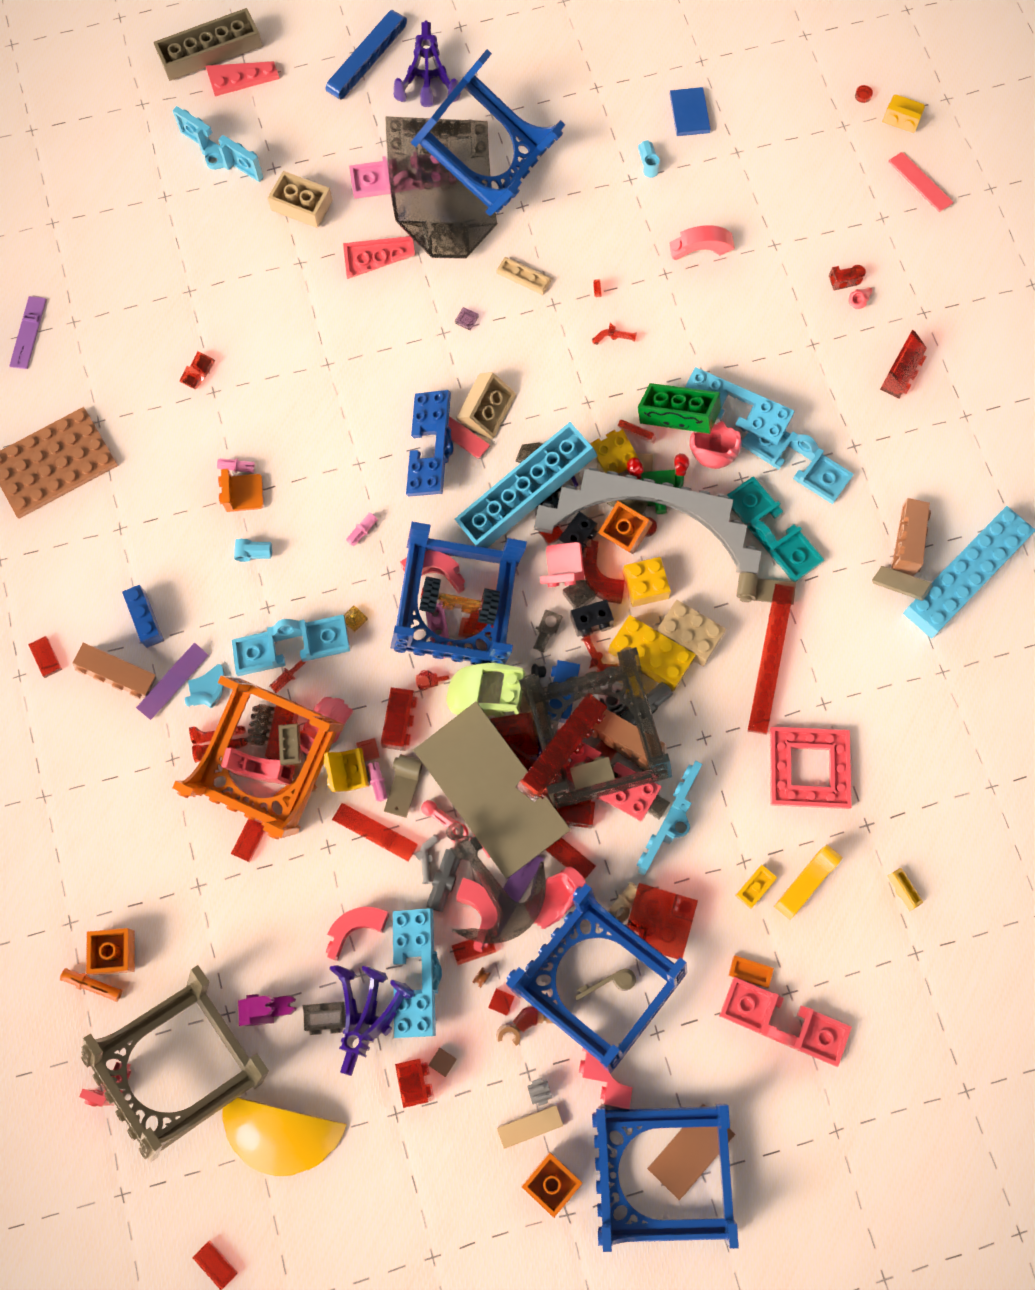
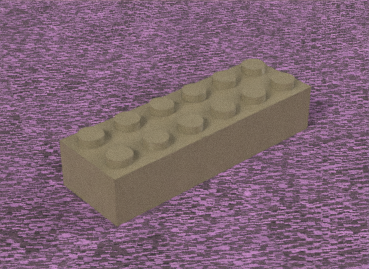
(208, 44)

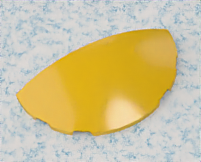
(277, 1138)

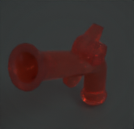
(614, 334)
(596, 656)

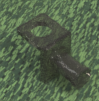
(545, 631)

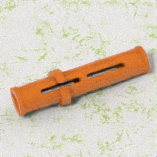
(82, 981)

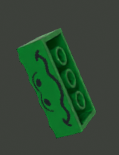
(679, 408)

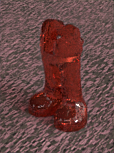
(198, 737)

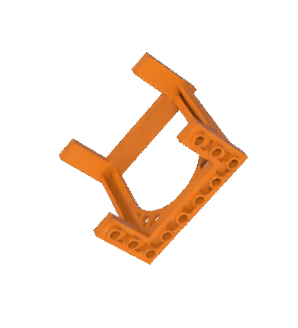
(202, 779)

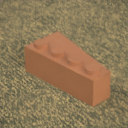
(911, 537)
(623, 738)

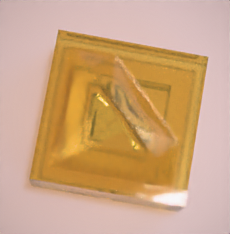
(354, 618)

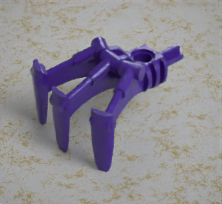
(413, 71)
(359, 1023)

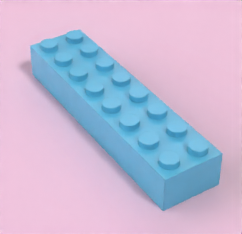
(526, 486)
(969, 571)

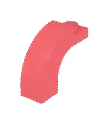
(702, 237)
(442, 564)
(257, 768)
(477, 897)
(350, 921)

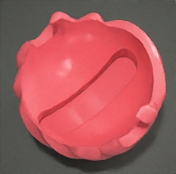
(717, 448)

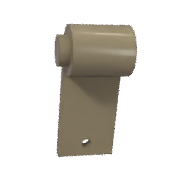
(757, 589)
(404, 785)
(623, 980)

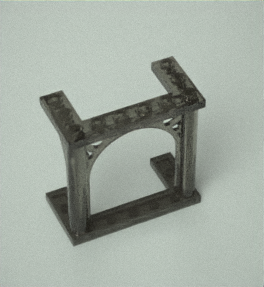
(630, 674)

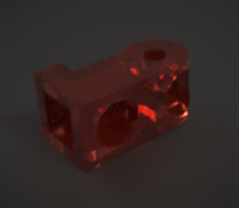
(846, 277)

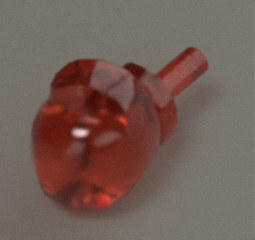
(427, 679)

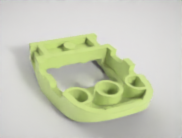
(466, 687)

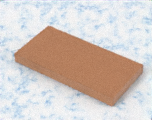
(686, 1158)

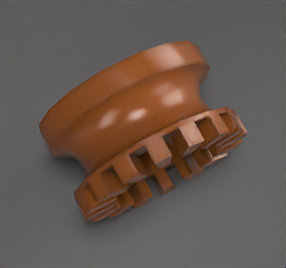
(482, 977)

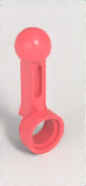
(430, 808)

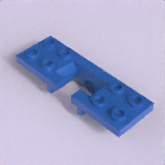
(430, 418)

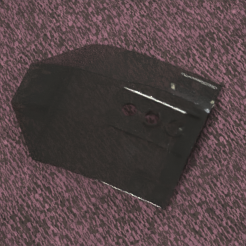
(441, 213)

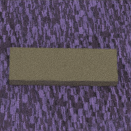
(902, 583)

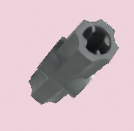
(655, 698)
(443, 881)

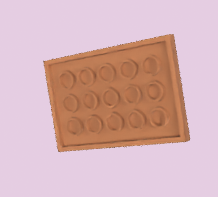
(53, 462)

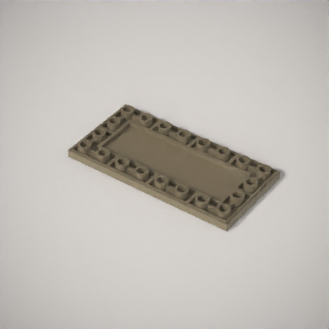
(480, 781)

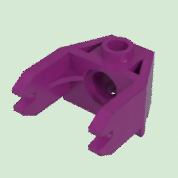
(263, 1009)

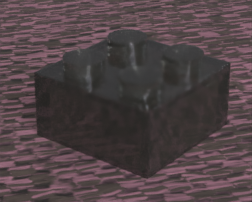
(579, 594)

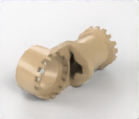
(624, 901)

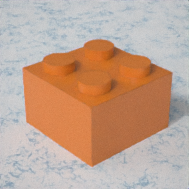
(625, 527)
(110, 951)
(551, 1184)

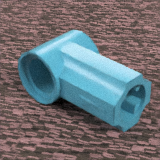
(649, 159)
(247, 550)

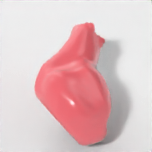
(859, 298)

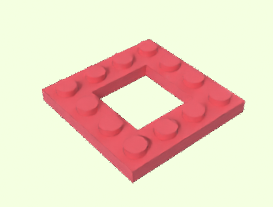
(839, 790)

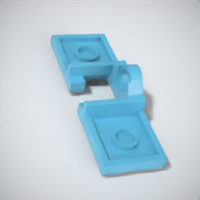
(228, 152)
(766, 417)
(821, 476)
(320, 640)
(676, 814)
(415, 938)

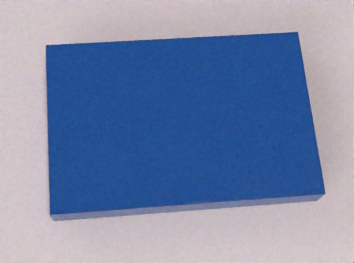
(689, 111)

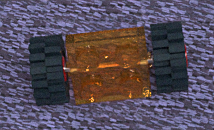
(487, 605)

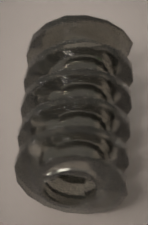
(260, 724)

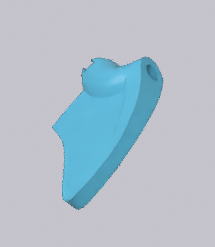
(206, 688)

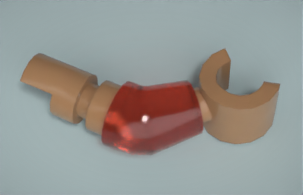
(524, 1020)

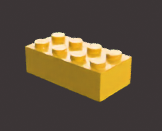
(658, 655)

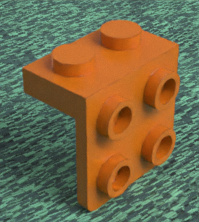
(240, 491)

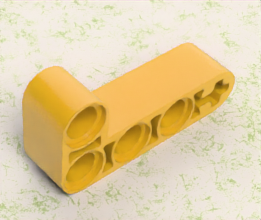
(808, 881)

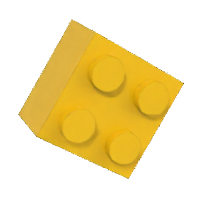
(646, 582)

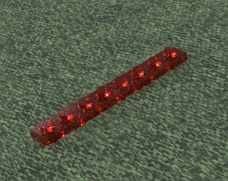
(770, 659)

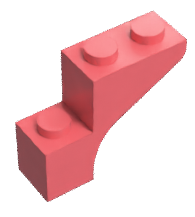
(614, 1092)

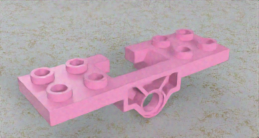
(373, 178)

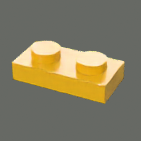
(756, 886)

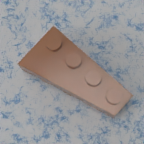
(113, 670)

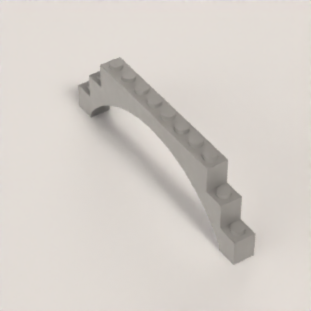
(707, 509)

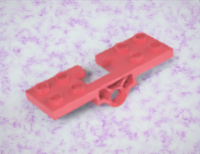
(632, 801)
(754, 1006)

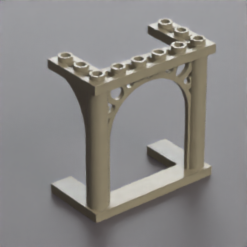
(99, 1051)

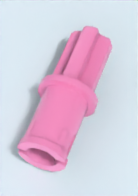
(236, 465)
(361, 529)
(377, 781)

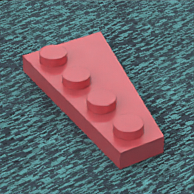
(239, 76)
(373, 254)

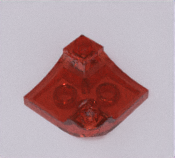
(662, 919)

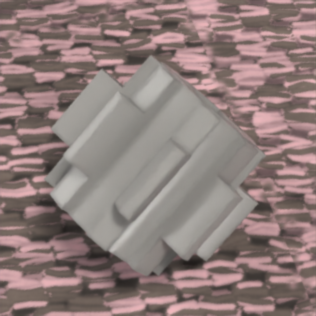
(539, 1092)

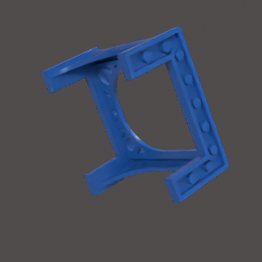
(531, 137)
(497, 649)
(587, 908)
(618, 1231)

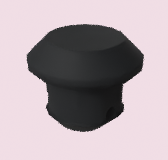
(538, 670)

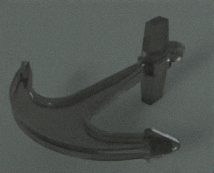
(512, 916)

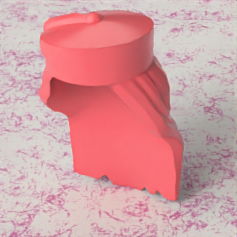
(330, 707)
(559, 896)

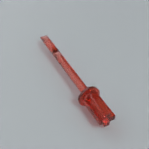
(285, 677)

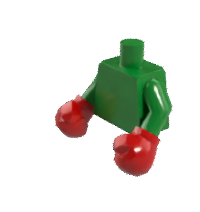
(681, 463)

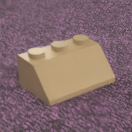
(486, 405)

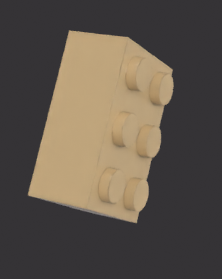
(300, 199)
(691, 631)

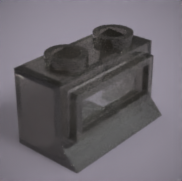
(324, 1017)

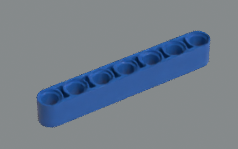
(366, 54)

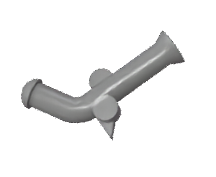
(425, 859)

